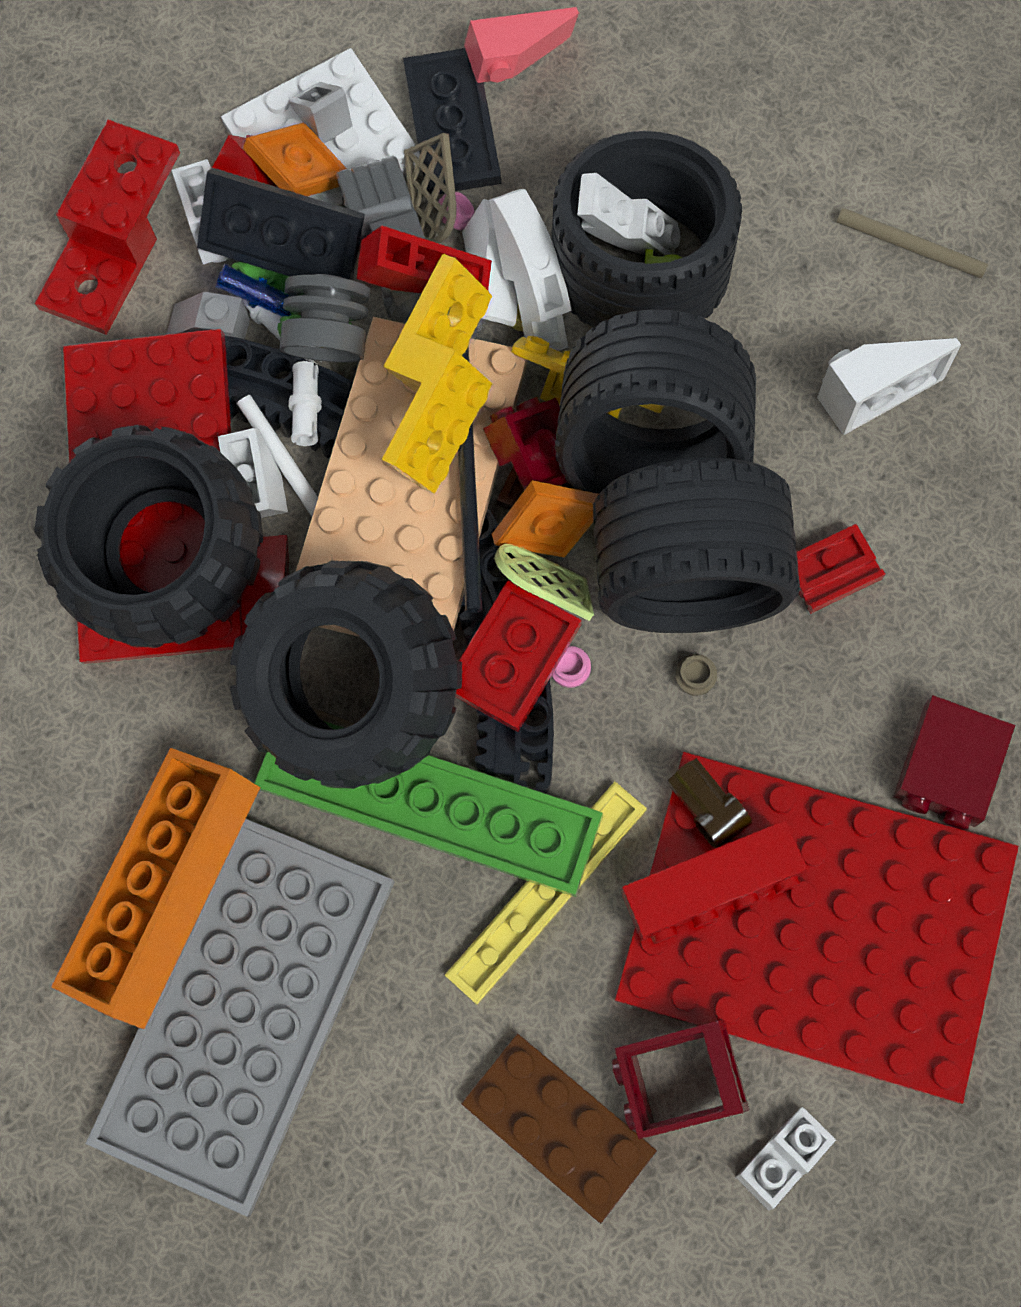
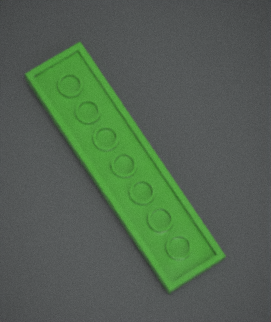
(461, 816)

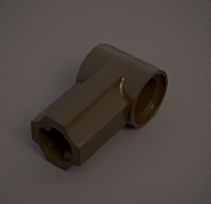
(715, 813)

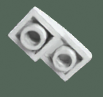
(785, 1158)

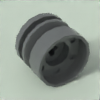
(325, 312)

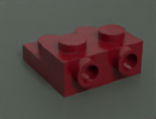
(527, 440)

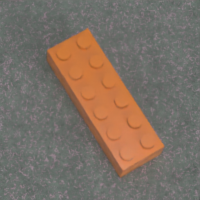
(156, 888)

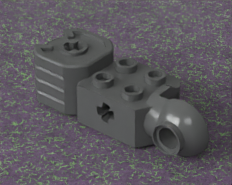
(384, 198)

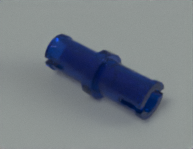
(252, 290)

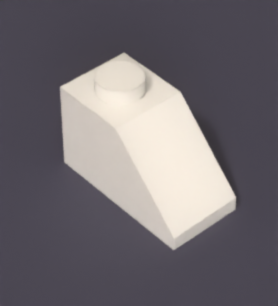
(256, 464)

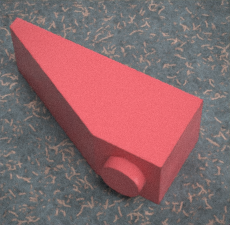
(509, 44)

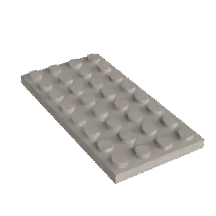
(242, 1018)

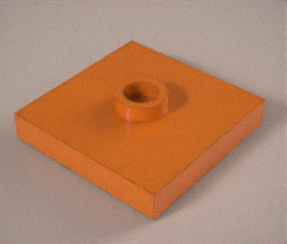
(295, 159)
(547, 519)

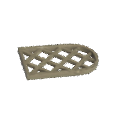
(448, 189)

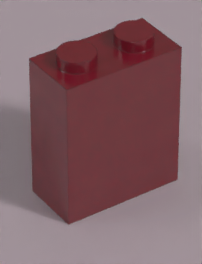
(953, 763)

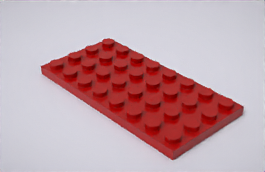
(154, 384)

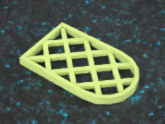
(547, 568)

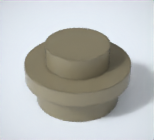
(696, 675)

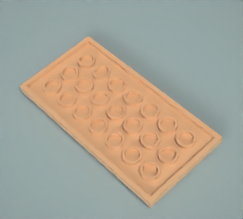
(377, 512)

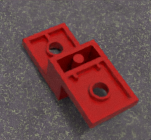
(107, 226)

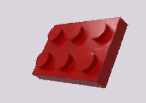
(514, 655)

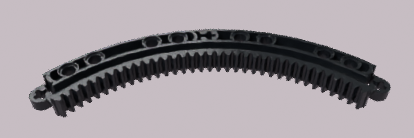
(500, 745)

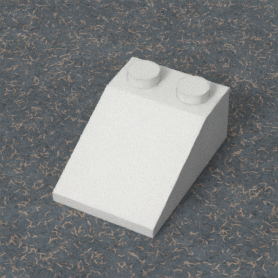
(880, 377)

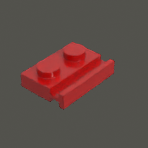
(836, 568)

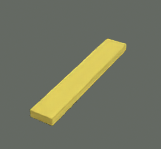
(537, 905)

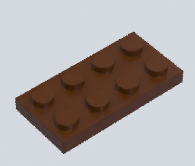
(559, 1128)

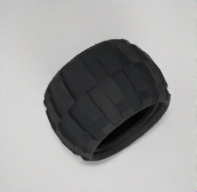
(98, 498)
(413, 663)

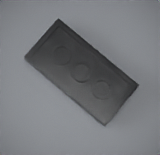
(453, 103)
(277, 228)

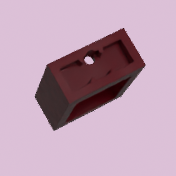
(724, 1065)

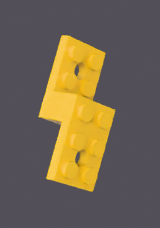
(444, 382)

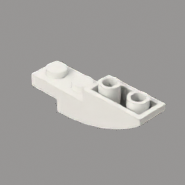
(623, 220)
(533, 265)

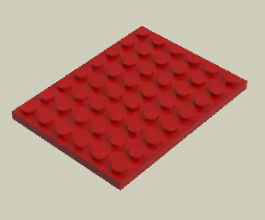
(858, 966)

